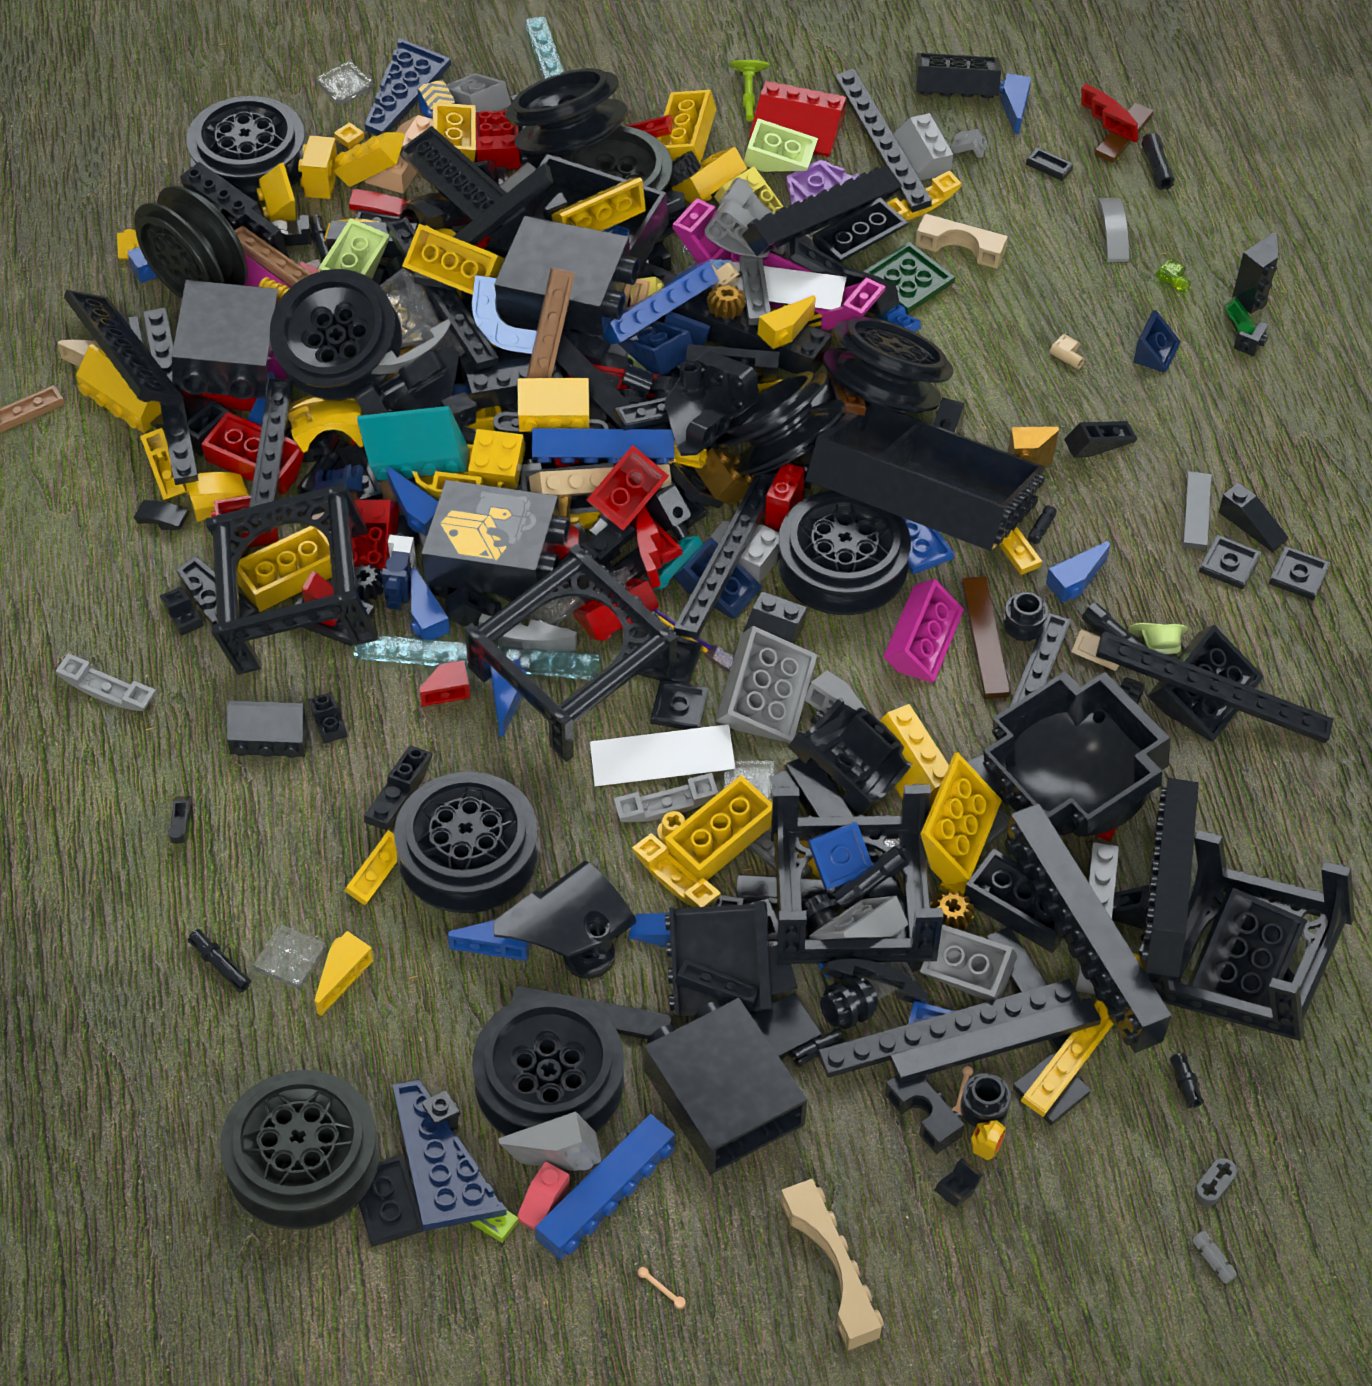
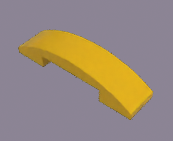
(942, 189)
(673, 875)

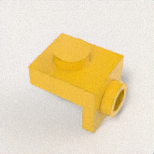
(126, 241)

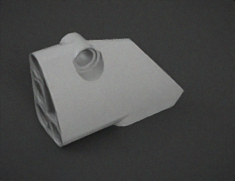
(730, 221)

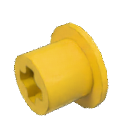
(669, 823)

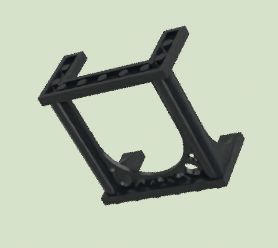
(230, 546)
(583, 574)
(923, 921)
(1287, 999)

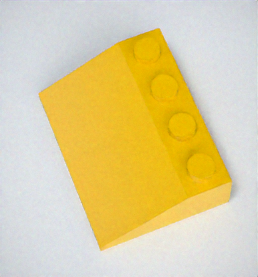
(959, 822)

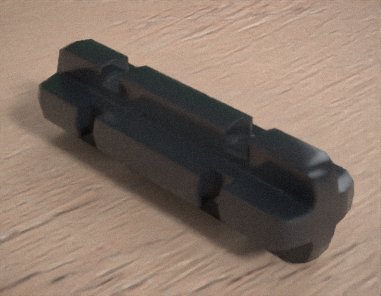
(1042, 524)

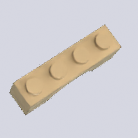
(939, 232)

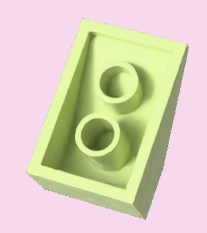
(778, 148)
(356, 249)

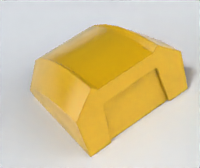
(213, 487)

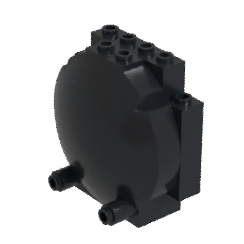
(1077, 754)

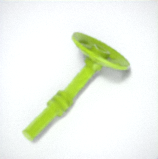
(749, 68)

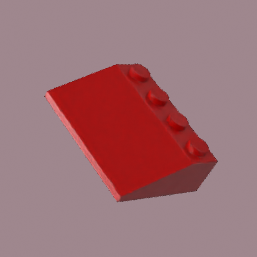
(803, 111)

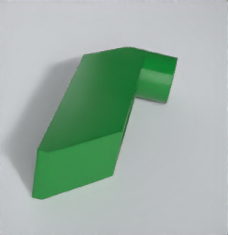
(1240, 316)

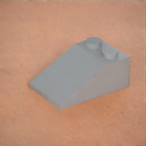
(481, 91)
(760, 552)
(866, 920)
(971, 964)
(561, 1142)

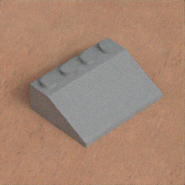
(766, 686)

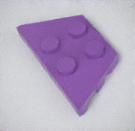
(818, 177)

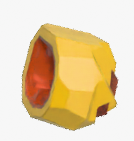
(987, 1139)

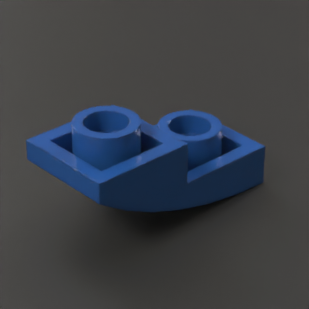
(898, 316)

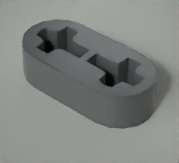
(1220, 1185)

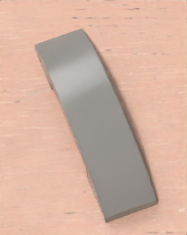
(1115, 229)
(392, 364)
(102, 686)
(654, 806)

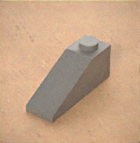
(827, 689)

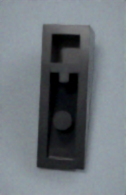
(1098, 437)
(1252, 517)

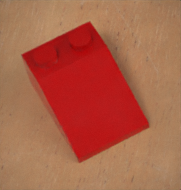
(627, 487)

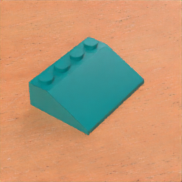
(414, 441)

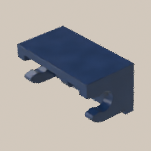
(349, 475)

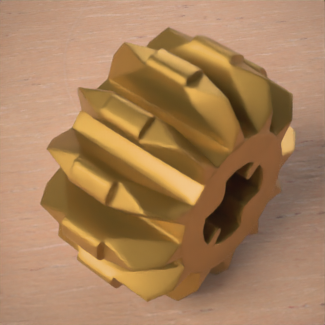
(726, 301)
(956, 910)

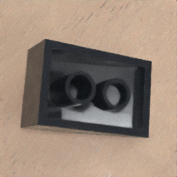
(777, 617)

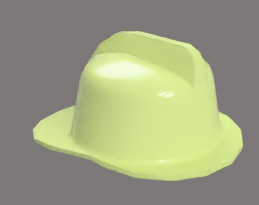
(1160, 637)

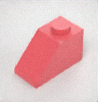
(543, 1194)

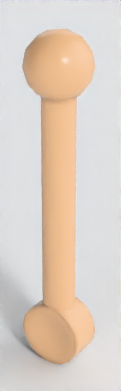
(967, 1071)
(679, 1302)

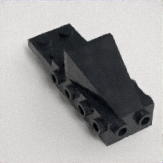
(233, 204)

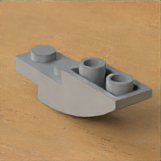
(538, 636)

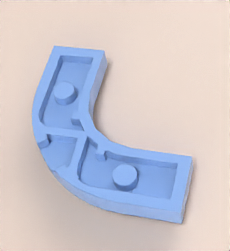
(490, 323)

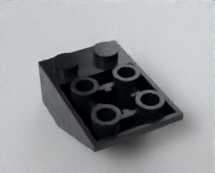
(201, 418)

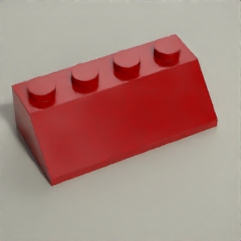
(235, 447)

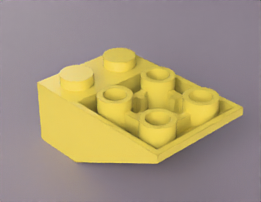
(760, 188)

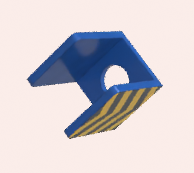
(433, 93)

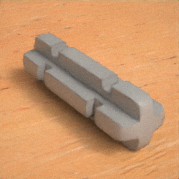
(1214, 1257)

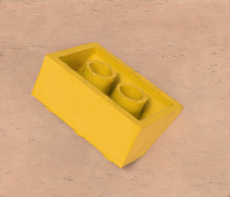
(457, 125)
(369, 158)
(712, 175)
(553, 403)

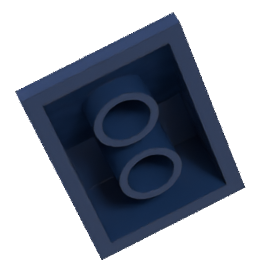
(658, 347)
(738, 590)

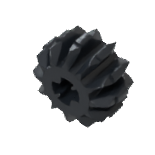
(368, 582)

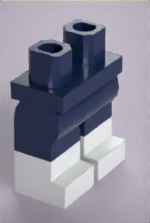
(397, 575)

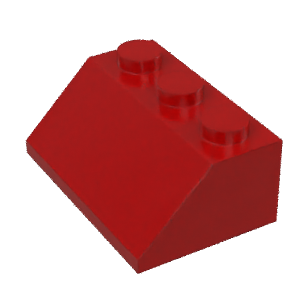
(600, 621)

